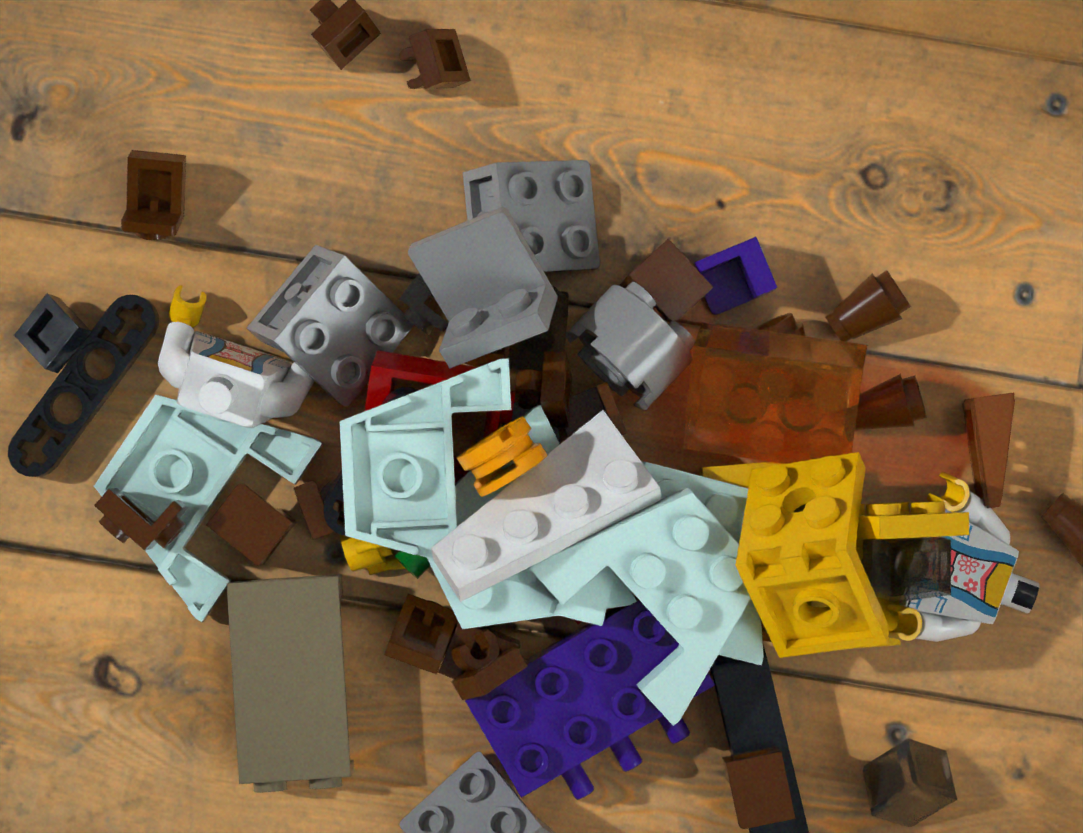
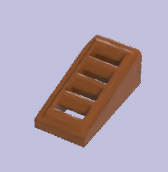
(988, 436)

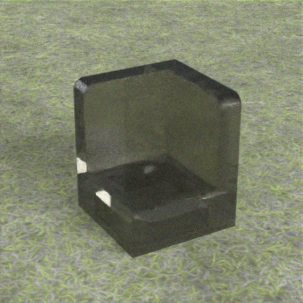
(909, 783)

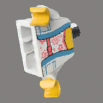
(225, 376)
(979, 576)

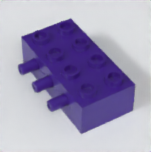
(579, 702)

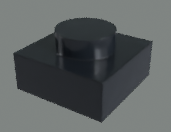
(52, 333)

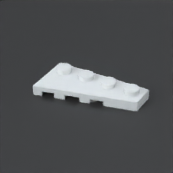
(559, 502)

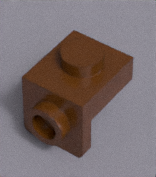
(154, 194)
(127, 520)

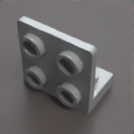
(547, 202)
(484, 285)
(331, 323)
(473, 802)

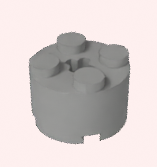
(632, 343)

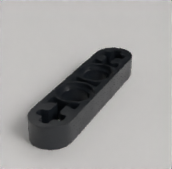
(90, 391)

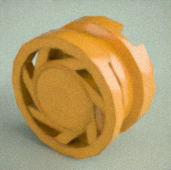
(498, 450)

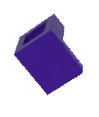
(736, 276)

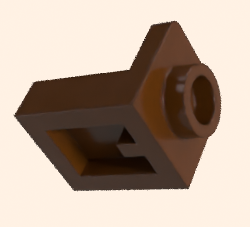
(421, 634)

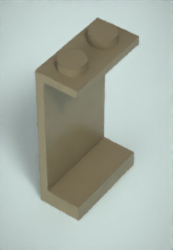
(289, 682)

